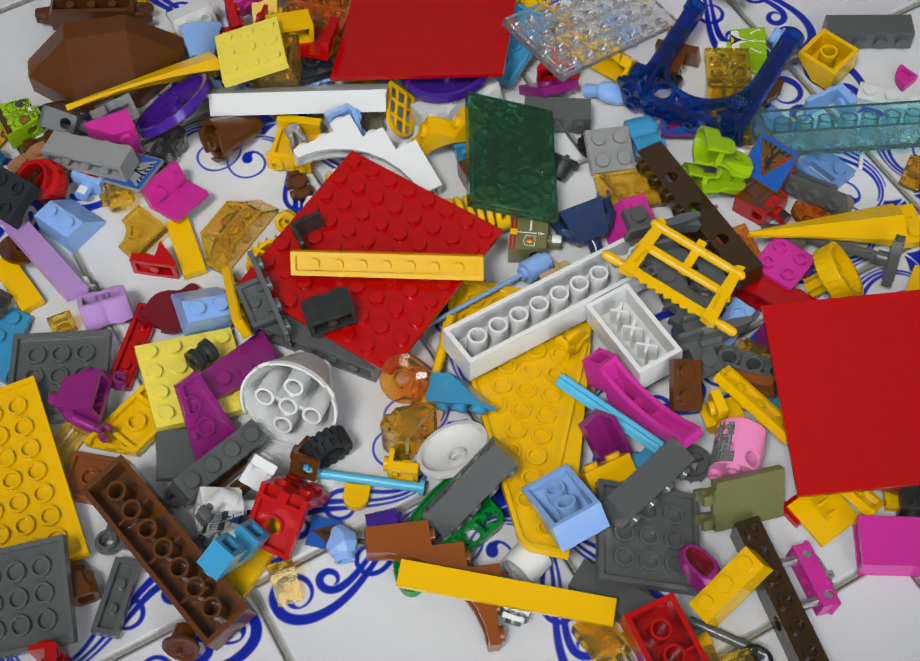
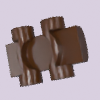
(298, 184)

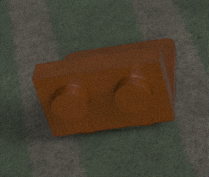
(685, 385)

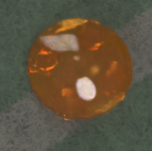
(805, 211)

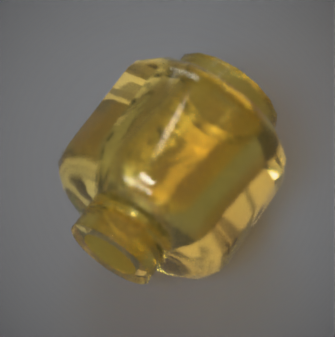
(116, 198)

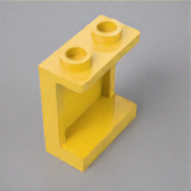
(280, 155)

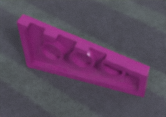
(229, 372)

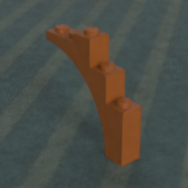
(414, 543)

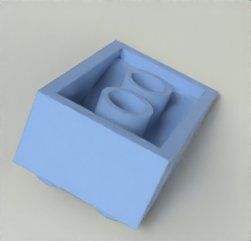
(566, 507)

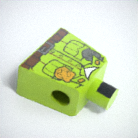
(20, 121)

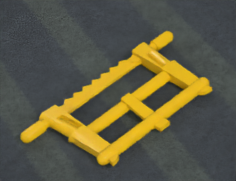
(708, 315)

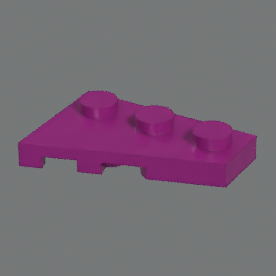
(202, 414)

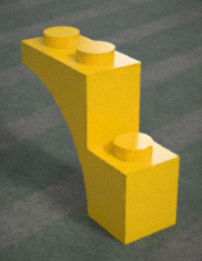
(440, 132)

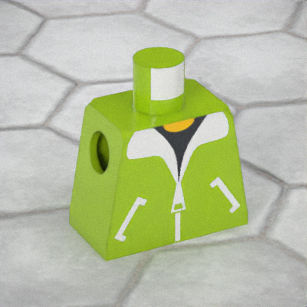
(748, 38)

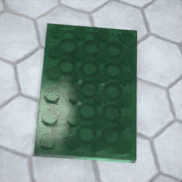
(510, 158)

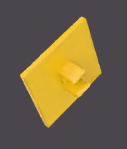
(823, 516)

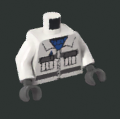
(219, 510)

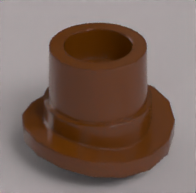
(181, 643)

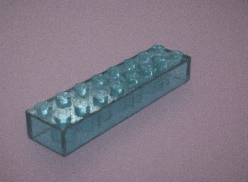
(843, 127)

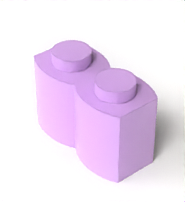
(105, 307)

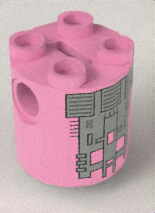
(737, 447)

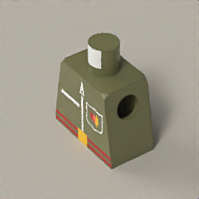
(529, 238)

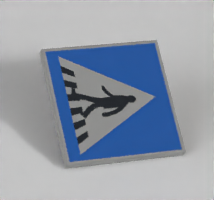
(142, 174)

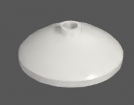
(451, 448)

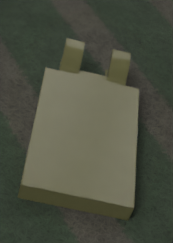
(741, 498)

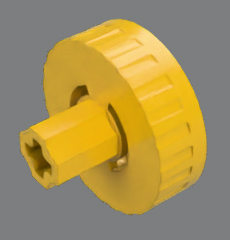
(834, 273)

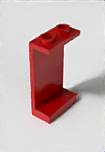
(323, 38)

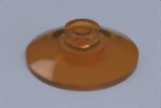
(414, 373)

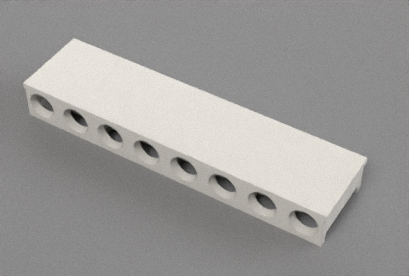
(296, 99)

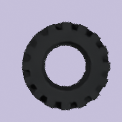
(329, 445)

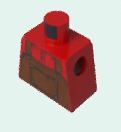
(761, 204)

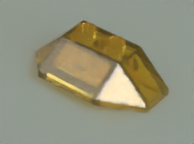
(234, 231)

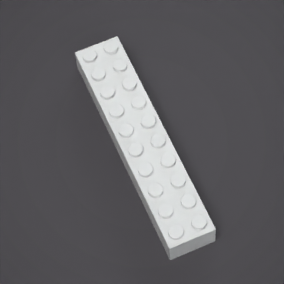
(535, 312)

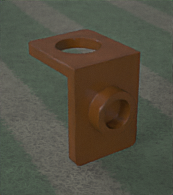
(297, 456)

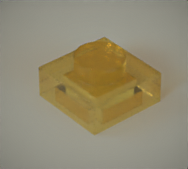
(62, 322)

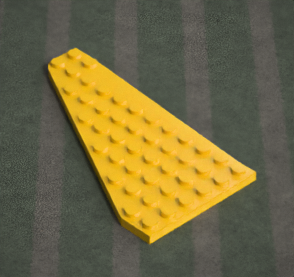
(531, 415)

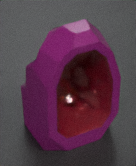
(697, 565)

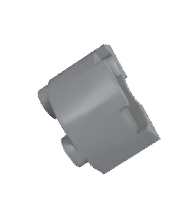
(114, 105)

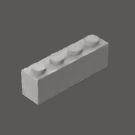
(91, 155)

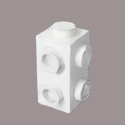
(190, 13)

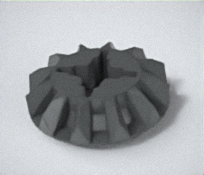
(702, 457)

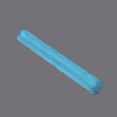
(593, 402)

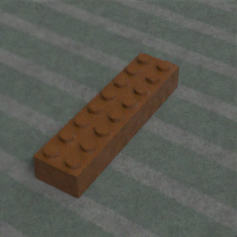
(167, 552)

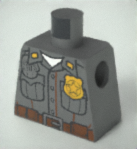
(57, 118)

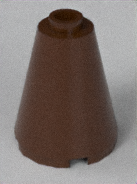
(228, 134)

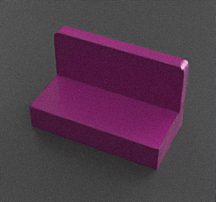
(604, 434)

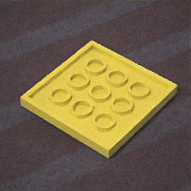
(164, 365)

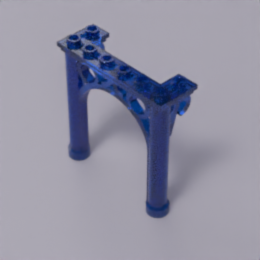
(642, 83)

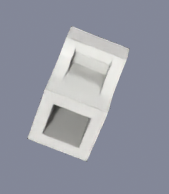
(257, 470)

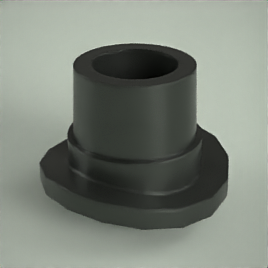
(564, 166)

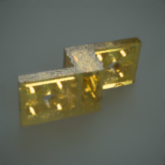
(727, 79)

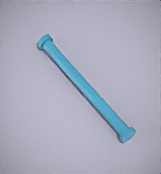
(369, 480)

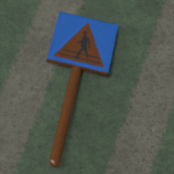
(320, 532)

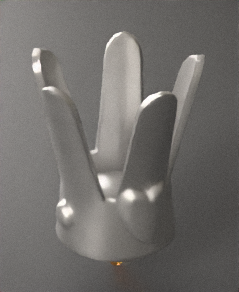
(295, 135)

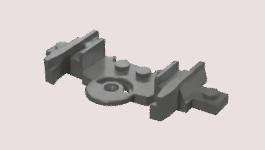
(692, 333)

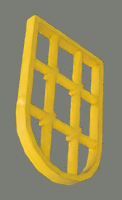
(393, 125)

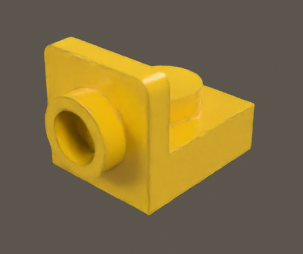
(400, 470)

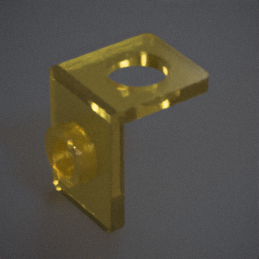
(285, 582)

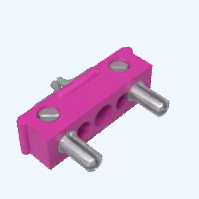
(813, 579)

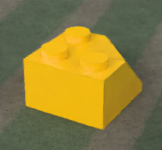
(828, 58)

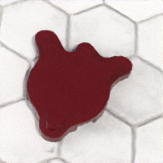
(161, 311)

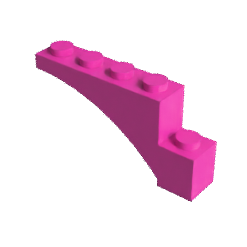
(628, 396)

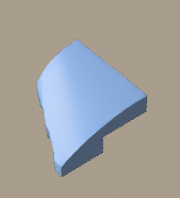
(200, 37)

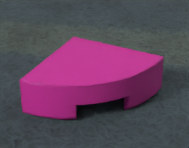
(904, 78)

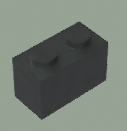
(329, 311)

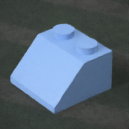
(68, 223)
(202, 310)

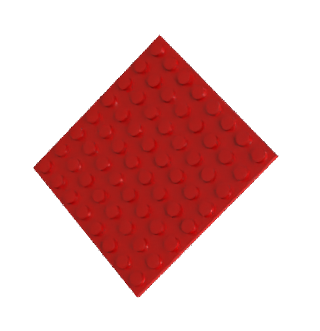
(423, 39)
(376, 212)
(849, 390)

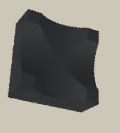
(15, 197)

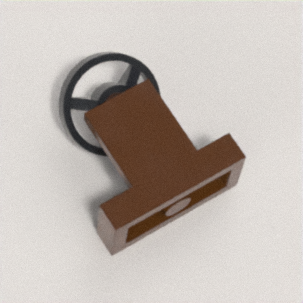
(687, 55)

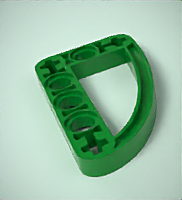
(487, 509)

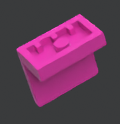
(172, 193)
(785, 263)

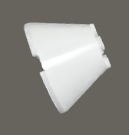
(290, 397)

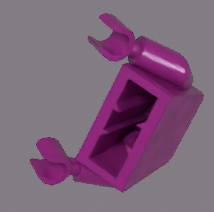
(84, 399)

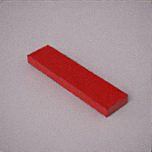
(126, 359)

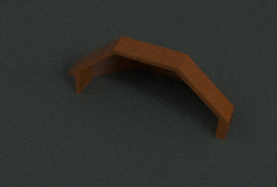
(100, 55)

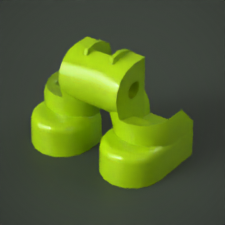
(720, 152)

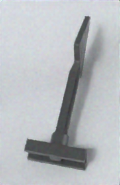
(888, 259)

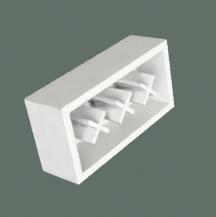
(633, 334)

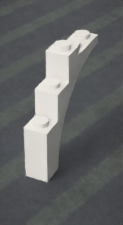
(376, 146)

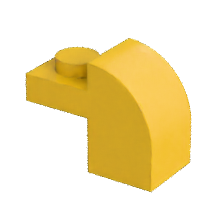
(718, 409)

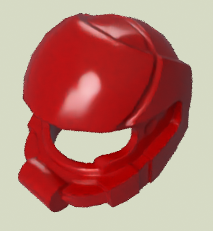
(51, 179)

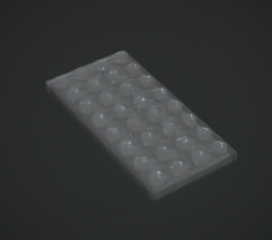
(582, 33)

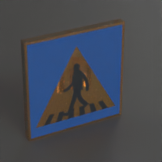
(772, 161)

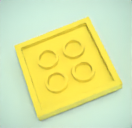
(251, 52)

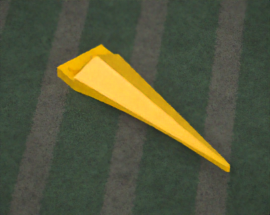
(203, 63)
(868, 225)

